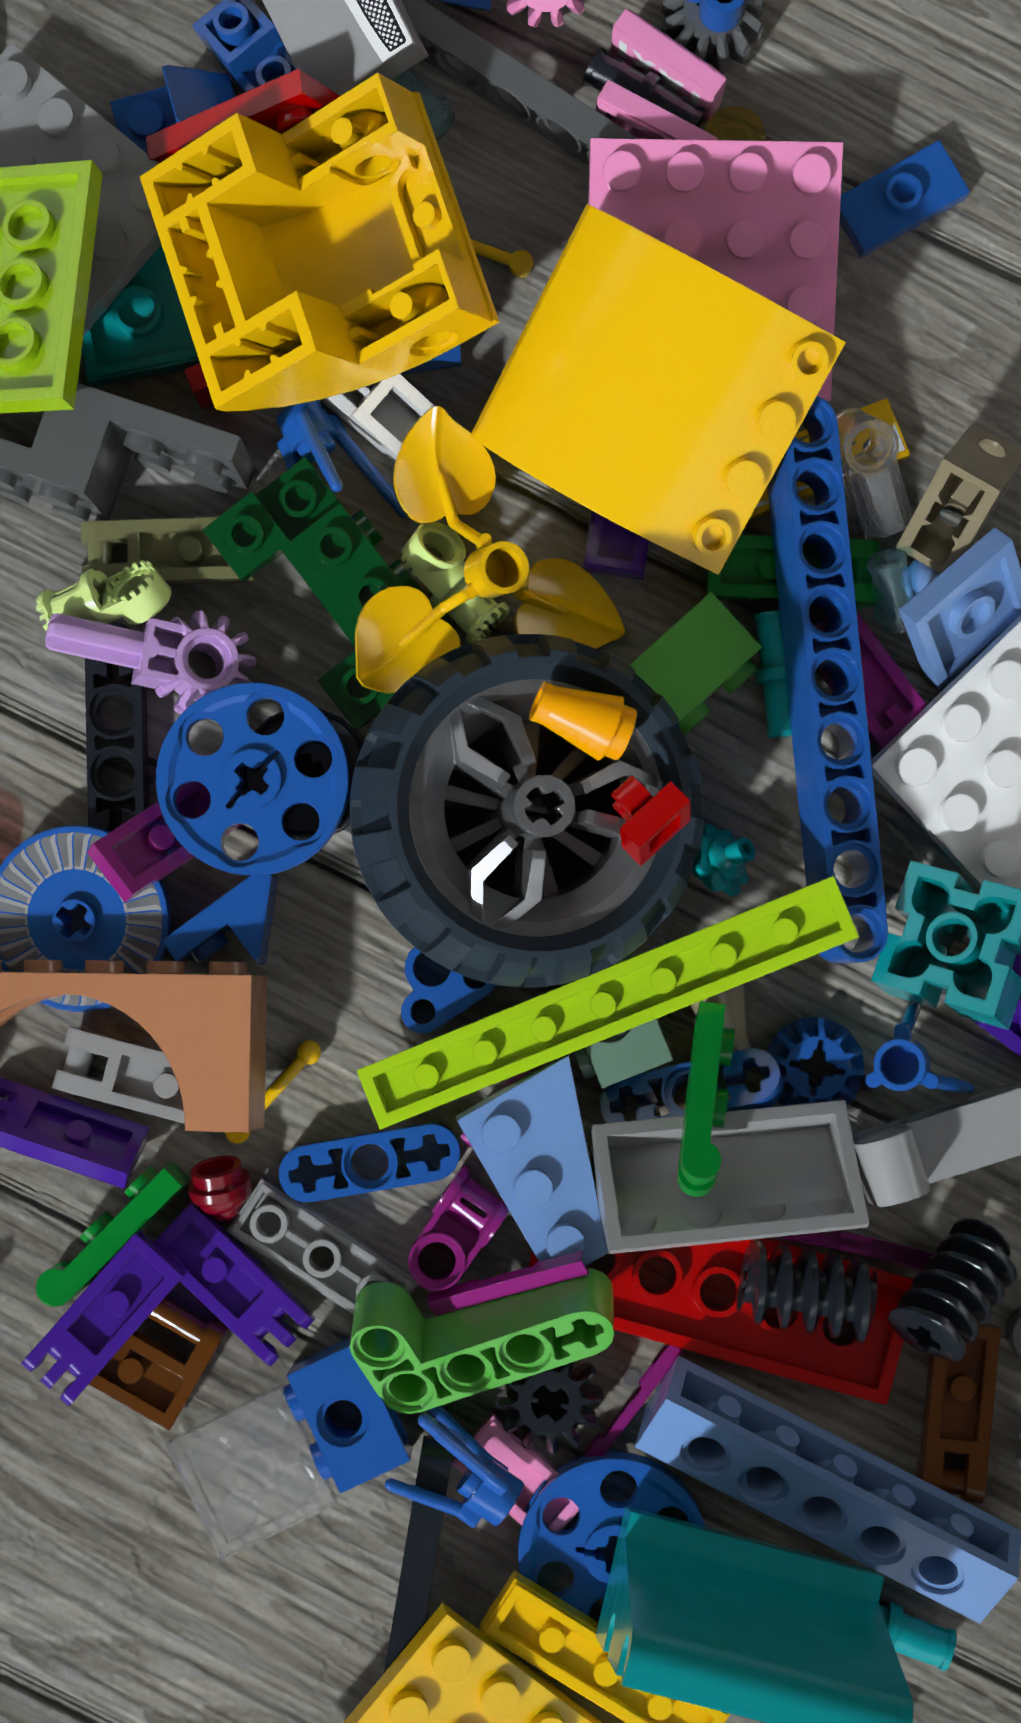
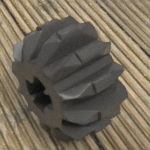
(686, 28)

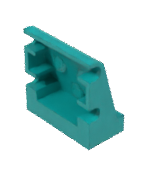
(748, 1627)

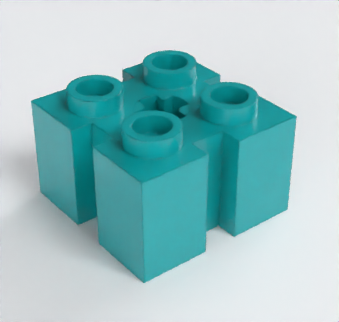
(942, 910)

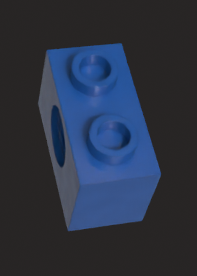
(345, 1453)

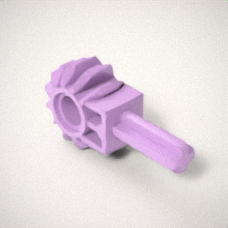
(158, 652)

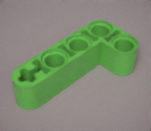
(479, 1347)

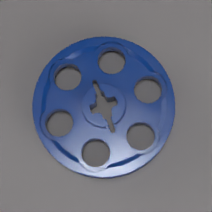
(221, 776)
(597, 1519)

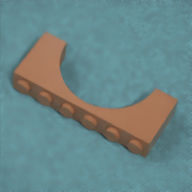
(203, 1024)

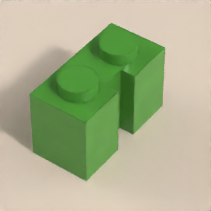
(697, 659)

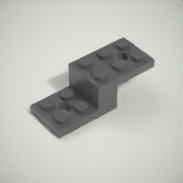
(86, 452)

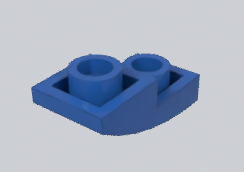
(244, 43)

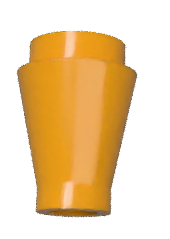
(586, 719)

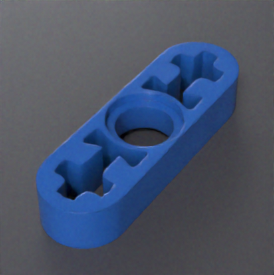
(673, 1076)
(326, 1184)

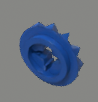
(839, 1048)

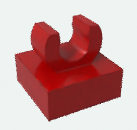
(648, 818)

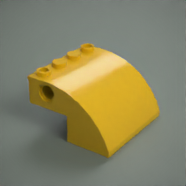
(318, 250)
(655, 389)

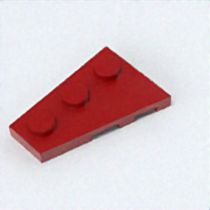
(274, 104)

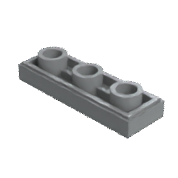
(289, 1232)

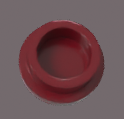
(220, 1187)

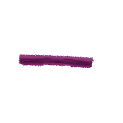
(866, 1246)
(648, 1383)

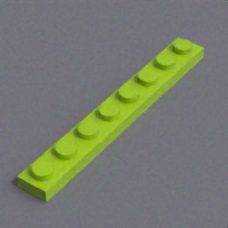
(608, 1002)

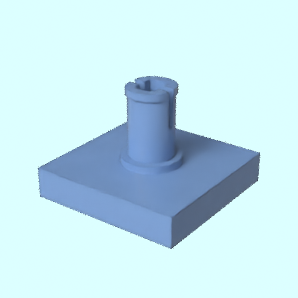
(962, 607)

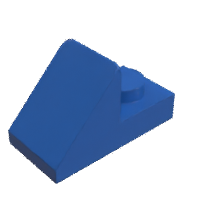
(185, 95)
(244, 909)

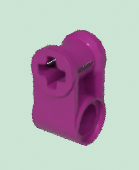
(457, 1227)

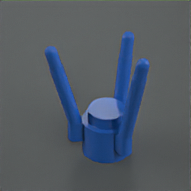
(312, 434)
(906, 1063)
(486, 1484)

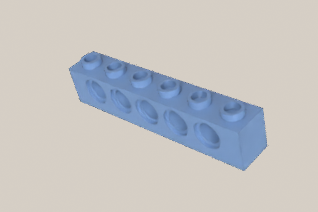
(830, 1490)

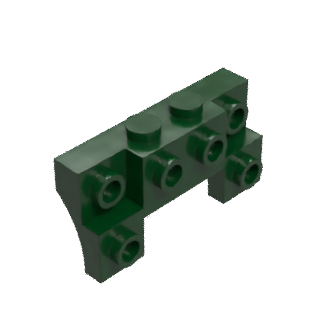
(329, 551)

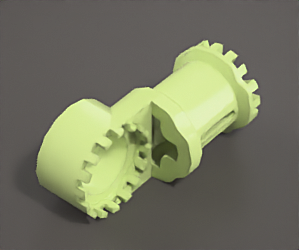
(446, 577)
(130, 594)

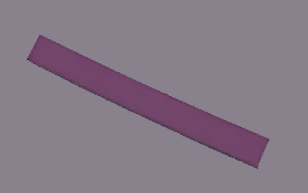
(510, 1283)

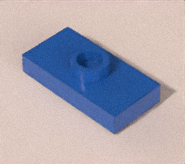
(901, 198)

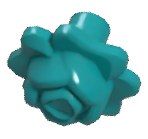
(723, 860)

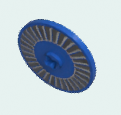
(56, 875)

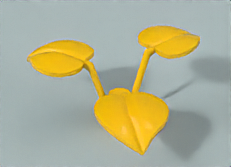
(451, 475)

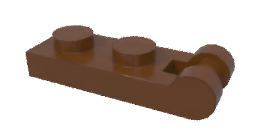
(960, 1417)

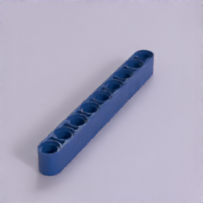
(839, 654)

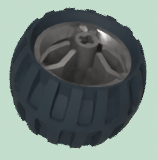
(412, 863)

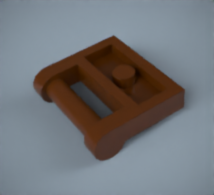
(155, 1378)

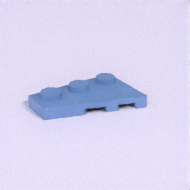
(540, 1161)

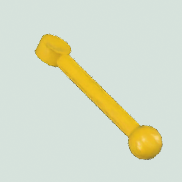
(519, 262)
(307, 1054)

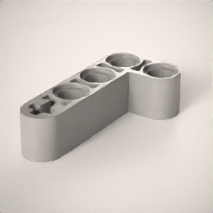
(936, 1144)

